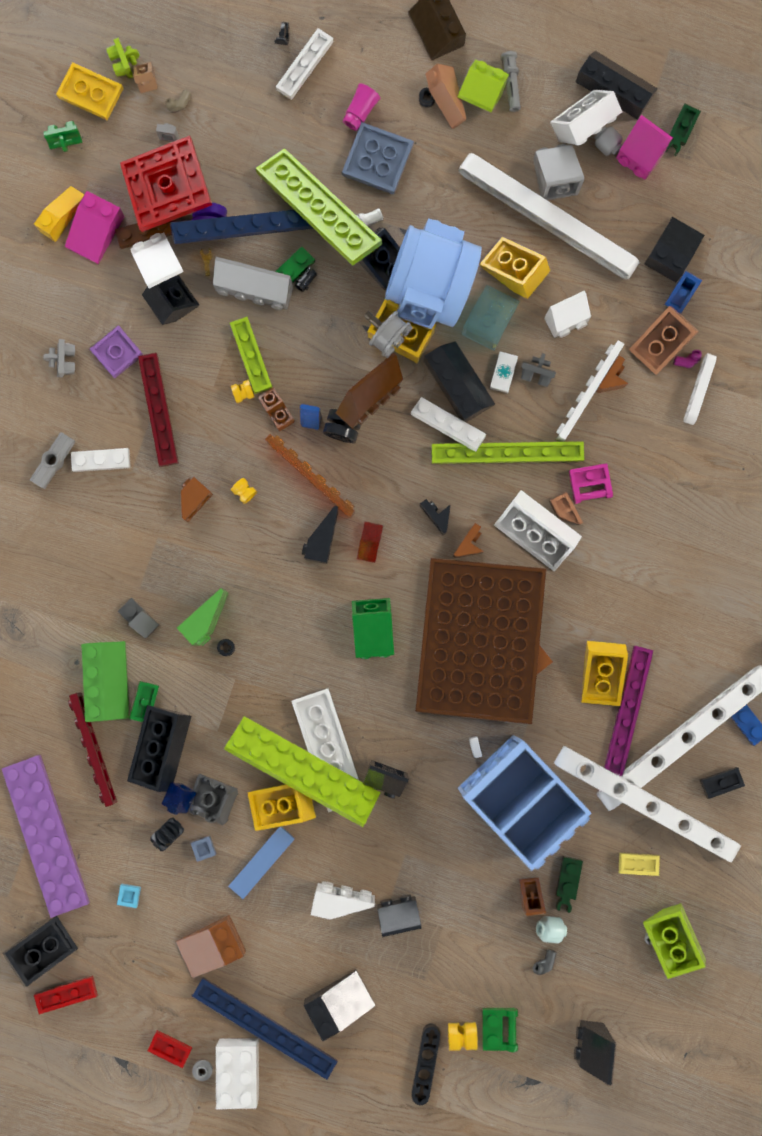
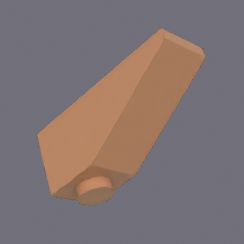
(445, 90)

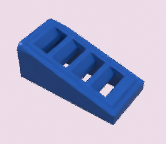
(310, 416)

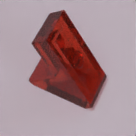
(370, 542)

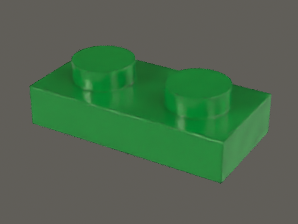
(296, 264)
(145, 695)

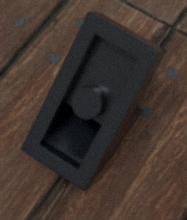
(439, 520)

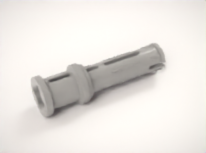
(512, 84)

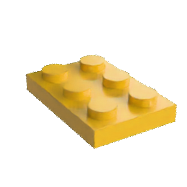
(89, 91)

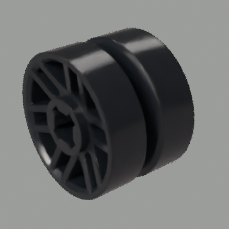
(339, 429)

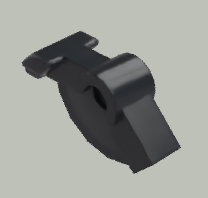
(283, 38)

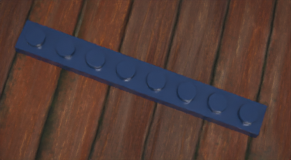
(237, 226)
(265, 1028)

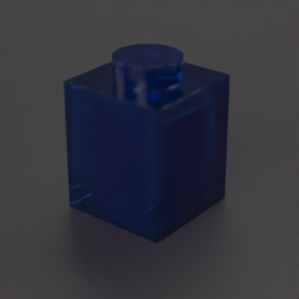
(178, 798)

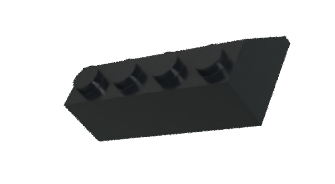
(606, 75)
(458, 381)
(159, 748)

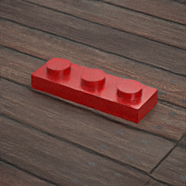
(65, 995)

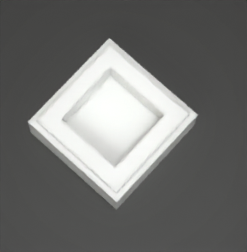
(476, 751)

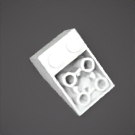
(336, 902)

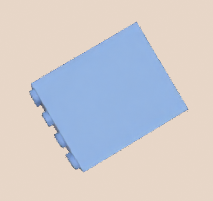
(524, 802)

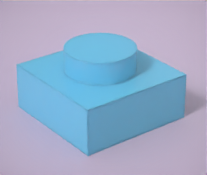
(129, 895)

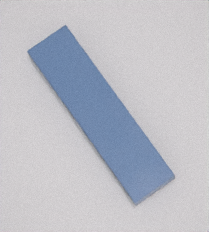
(261, 862)

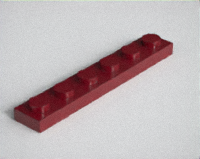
(158, 409)
(94, 755)

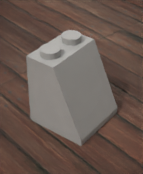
(558, 172)

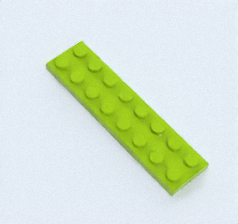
(319, 206)
(302, 771)

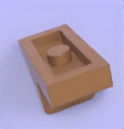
(145, 77)

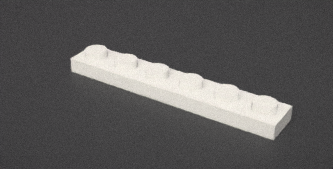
(592, 383)

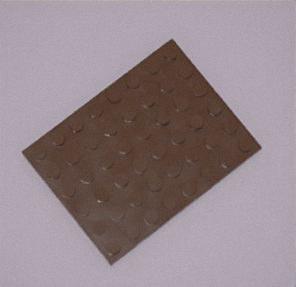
(481, 640)

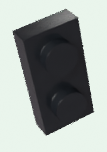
(722, 782)

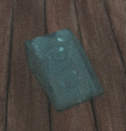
(490, 317)

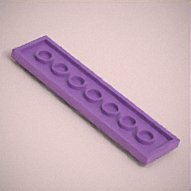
(45, 836)

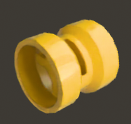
(242, 391)
(243, 490)

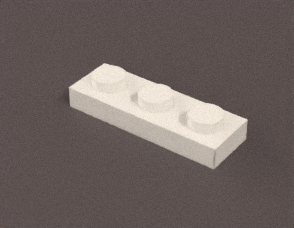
(100, 459)

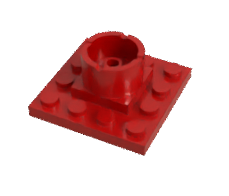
(165, 183)

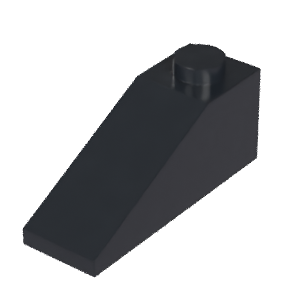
(320, 542)

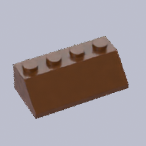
(371, 392)

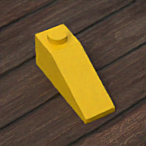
(59, 213)

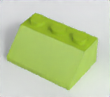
(675, 941)

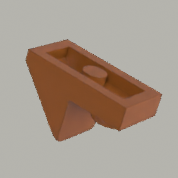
(611, 381)
(466, 547)

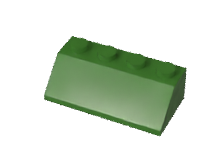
(105, 681)

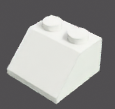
(568, 315)

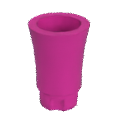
(360, 107)

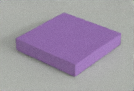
(116, 352)

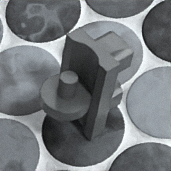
(529, 369)

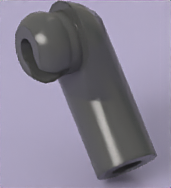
(545, 965)

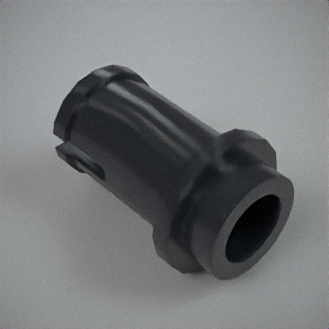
(304, 281)

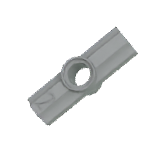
(45, 471)

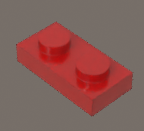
(169, 1049)

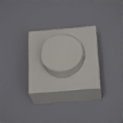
(167, 132)

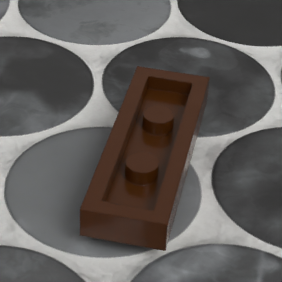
(131, 234)

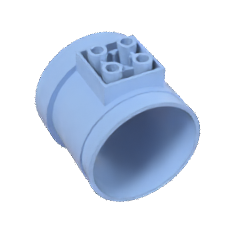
(433, 274)

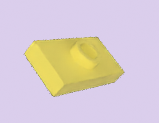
(639, 864)

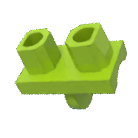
(131, 55)

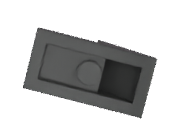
(138, 618)

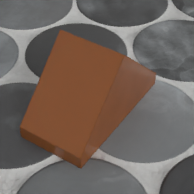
(531, 896)

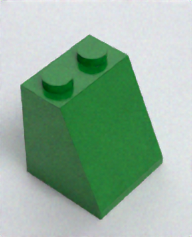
(372, 628)

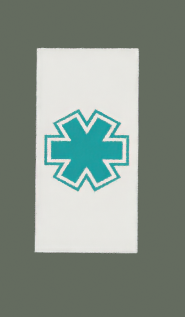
(503, 372)

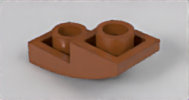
(276, 409)

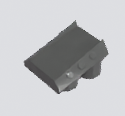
(212, 800)

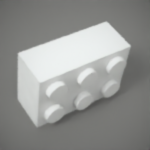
(586, 117)
(237, 1073)

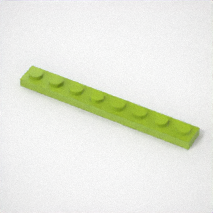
(508, 452)

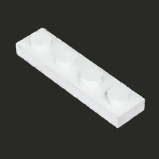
(304, 64)
(448, 424)

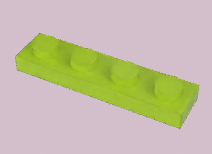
(251, 355)

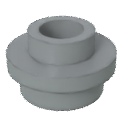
(206, 1066)

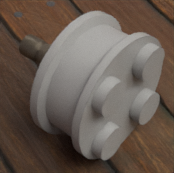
(389, 332)

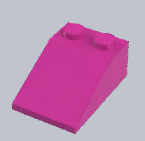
(643, 148)
(93, 227)

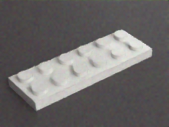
(323, 731)

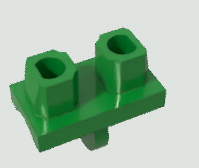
(63, 136)

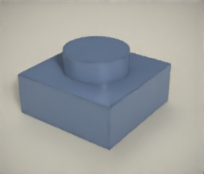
(203, 848)

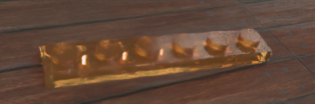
(305, 469)

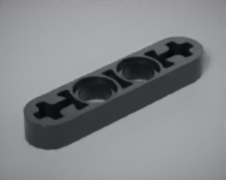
(428, 1064)

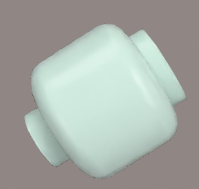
(551, 929)

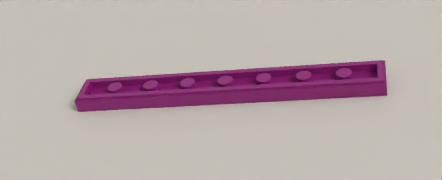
(628, 710)

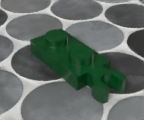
(683, 127)
(568, 881)

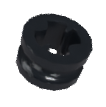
(424, 103)
(230, 643)

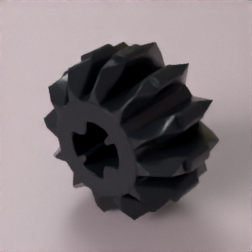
(167, 834)

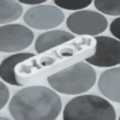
(700, 389)

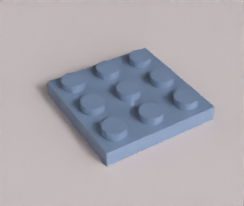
(377, 158)

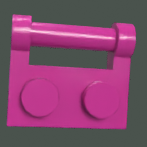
(588, 477)

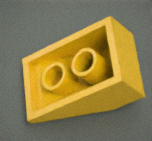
(516, 266)
(604, 673)
(279, 807)

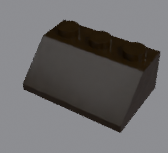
(437, 27)

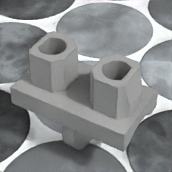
(63, 349)

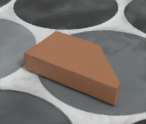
(565, 509)

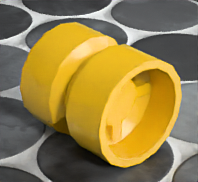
(462, 1036)

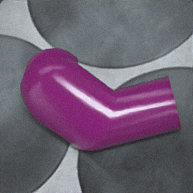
(689, 361)

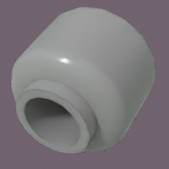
(608, 141)

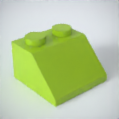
(483, 85)

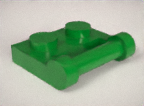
(493, 1029)

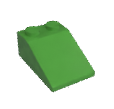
(203, 621)

